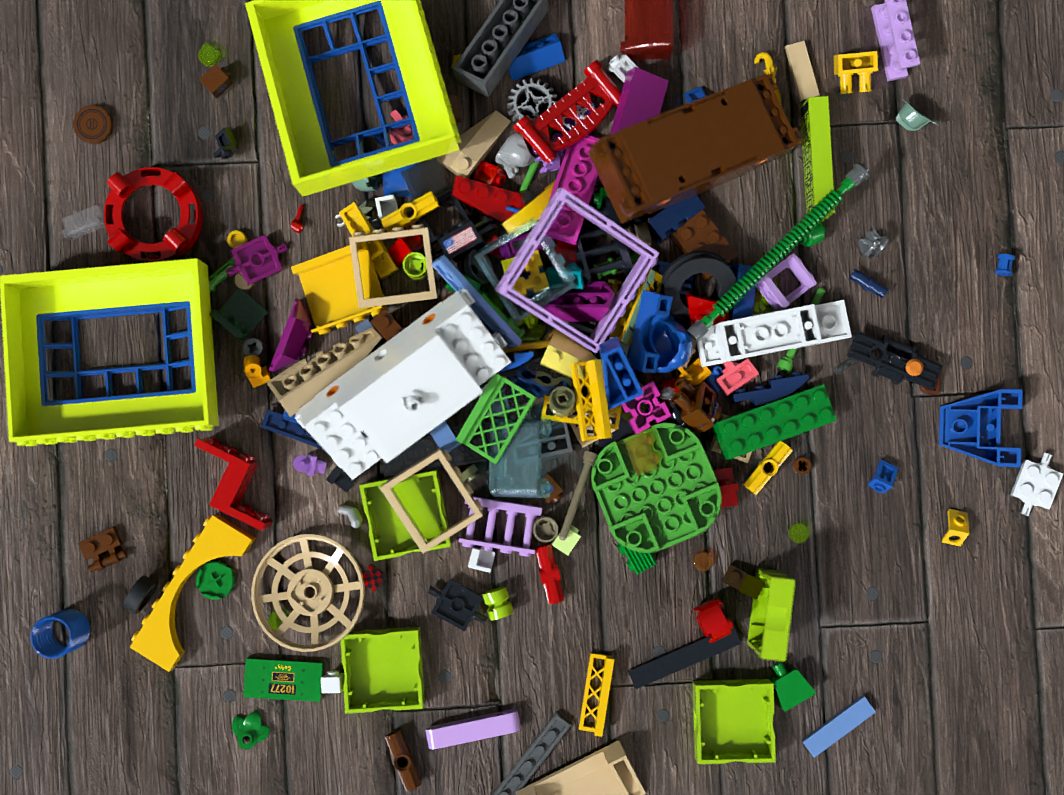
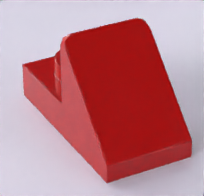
(405, 246)

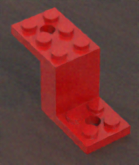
(234, 483)

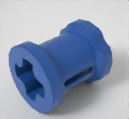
(1004, 264)

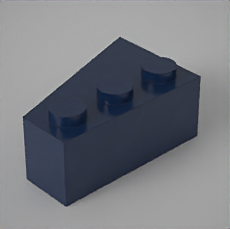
(673, 217)

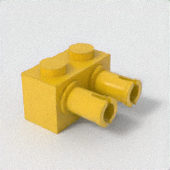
(859, 63)

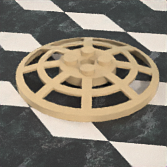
(297, 593)

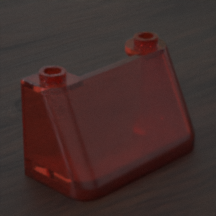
(648, 29)

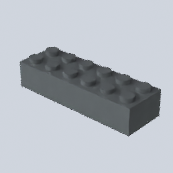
(498, 43)

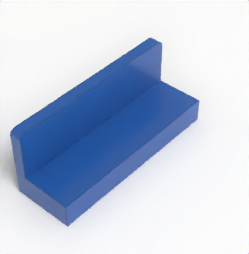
(537, 56)
(744, 307)

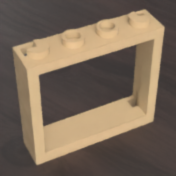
(393, 299)
(404, 515)

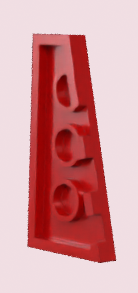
(486, 198)

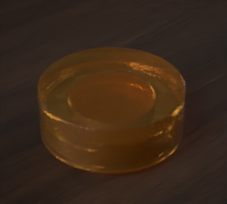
(702, 561)

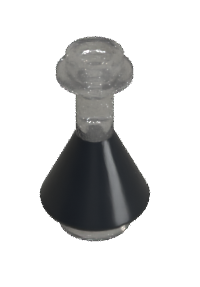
(674, 409)

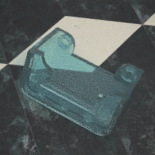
(520, 466)

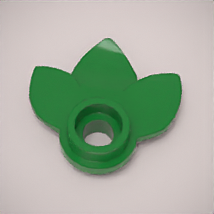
(249, 727)

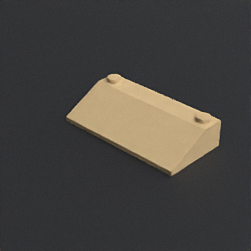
(599, 773)

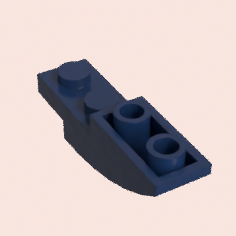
(777, 389)

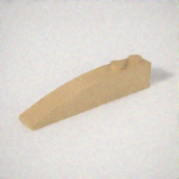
(307, 378)

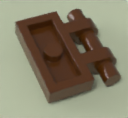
(100, 543)

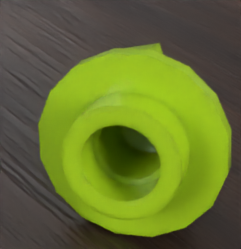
(530, 321)

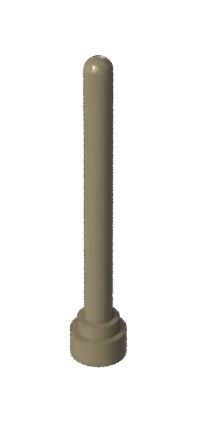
(589, 461)

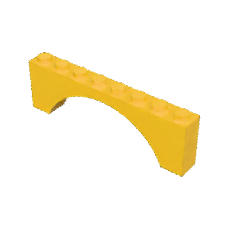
(158, 635)

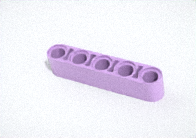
(473, 729)

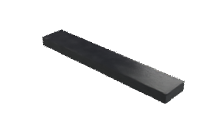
(681, 658)

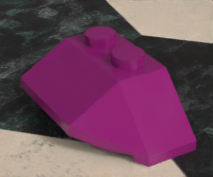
(583, 304)
(294, 338)

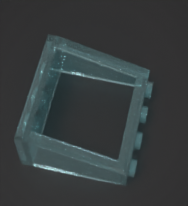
(557, 260)

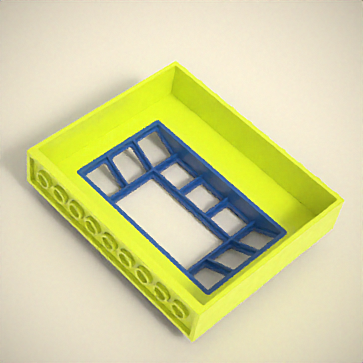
(298, 104)
(103, 293)

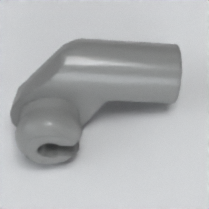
(353, 514)

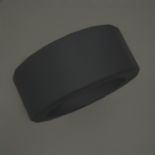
(140, 594)

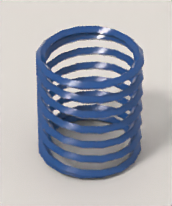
(44, 641)

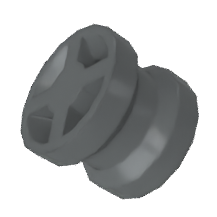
(258, 349)

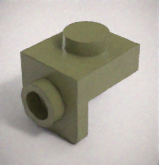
(469, 473)

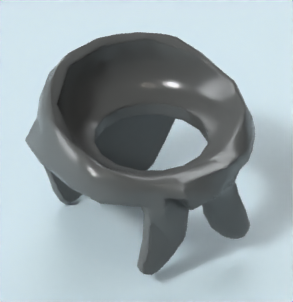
(872, 244)

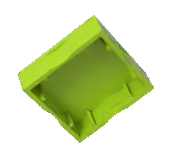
(423, 500)
(771, 615)
(383, 670)
(733, 721)

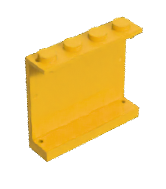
(332, 288)

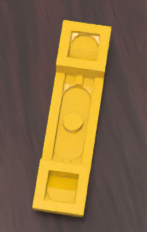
(532, 209)

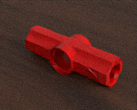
(549, 574)

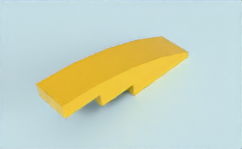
(357, 222)

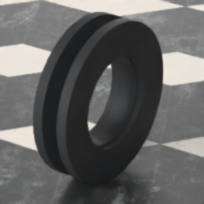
(691, 264)

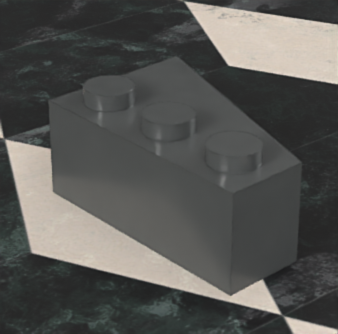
(558, 442)

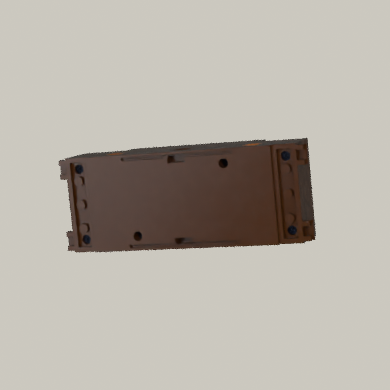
(693, 148)

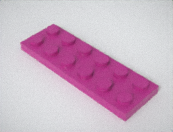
(579, 178)

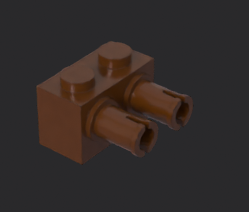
(696, 403)

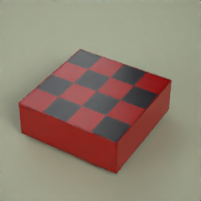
(373, 577)

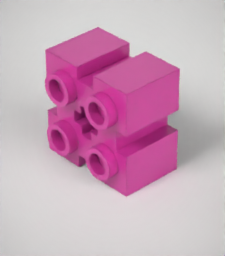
(656, 410)

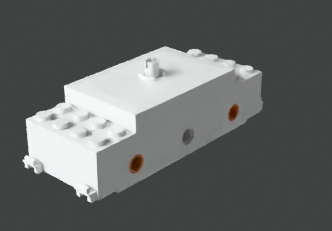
(405, 386)

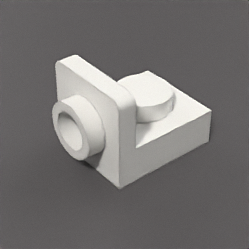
(620, 65)

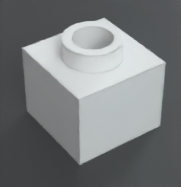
(332, 682)

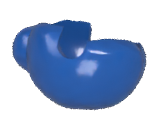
(672, 344)

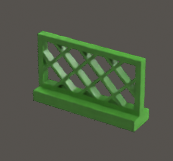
(484, 406)

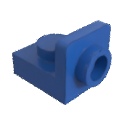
(883, 477)

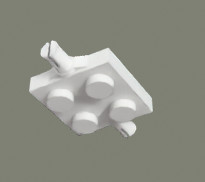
(1036, 484)

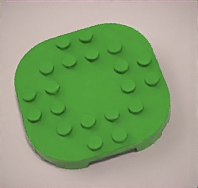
(662, 505)

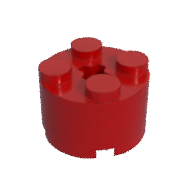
(713, 620)

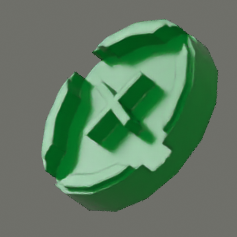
(215, 580)

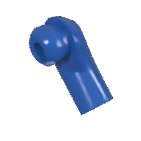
(711, 379)

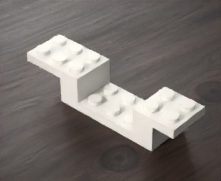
(774, 332)

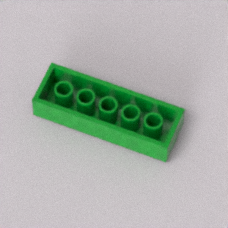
(774, 422)

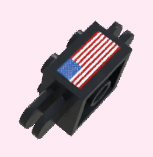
(462, 240)

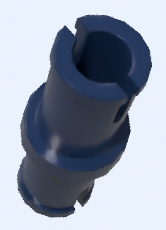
(868, 283)

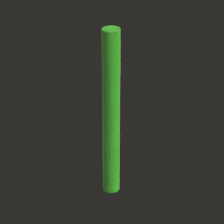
(532, 169)

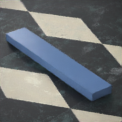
(480, 306)

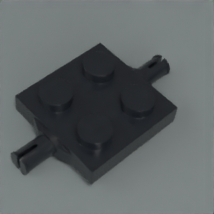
(457, 604)

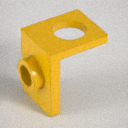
(958, 526)

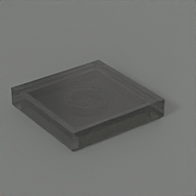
(425, 177)

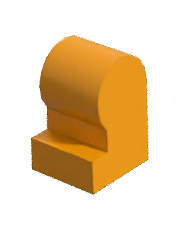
(255, 373)

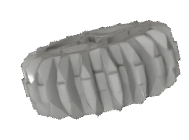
(525, 106)

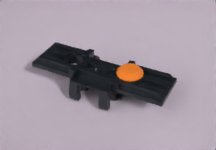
(894, 367)

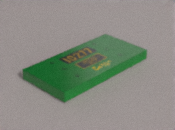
(283, 679)

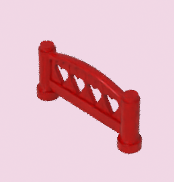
(537, 132)

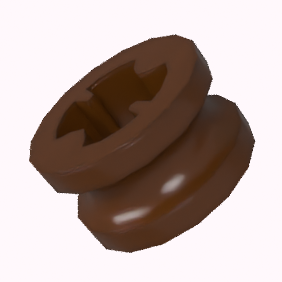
(795, 465)

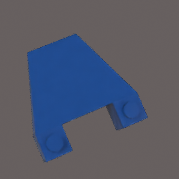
(975, 427)

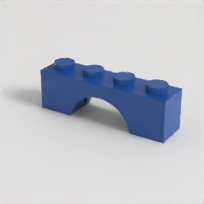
(651, 310)

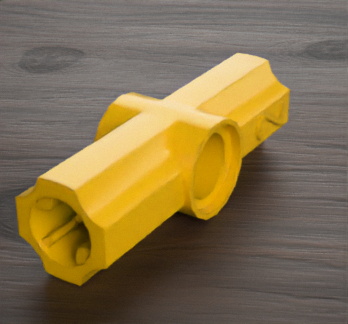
(421, 207)
(775, 457)

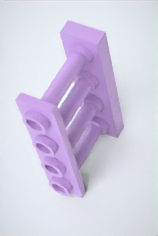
(895, 38)
(512, 510)

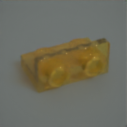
(641, 453)

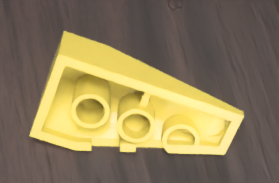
(562, 352)

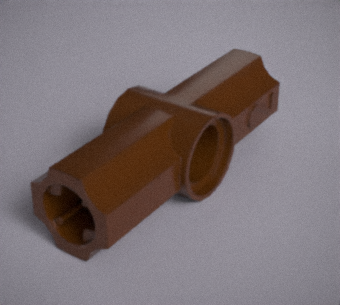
(406, 771)

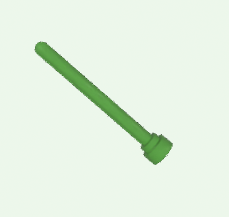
(786, 362)

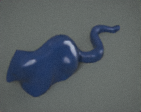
(539, 382)

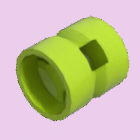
(415, 266)
(498, 603)

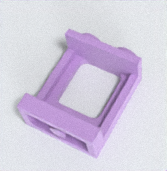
(773, 294)

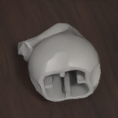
(514, 154)

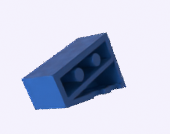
(618, 375)

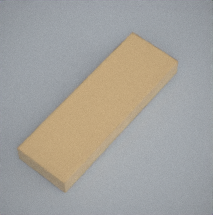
(802, 70)

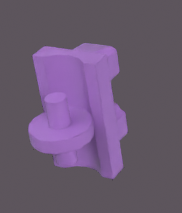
(309, 464)

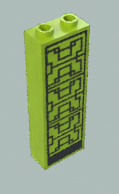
(816, 151)

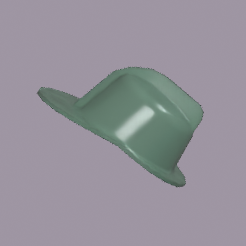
(912, 119)

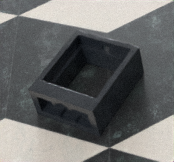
(465, 214)

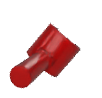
(295, 224)

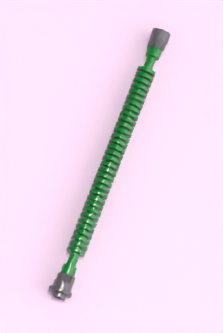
(779, 250)

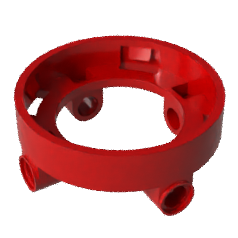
(177, 240)

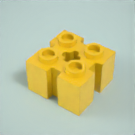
(536, 282)

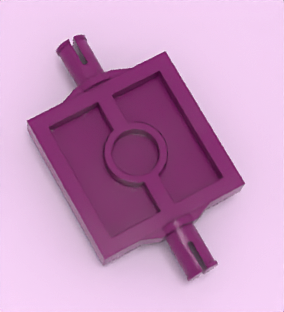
(256, 260)

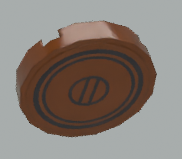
(92, 124)

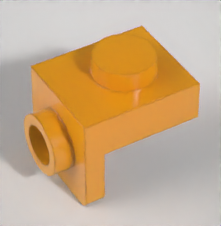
(695, 373)

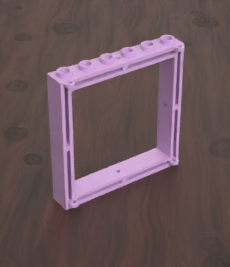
(624, 295)

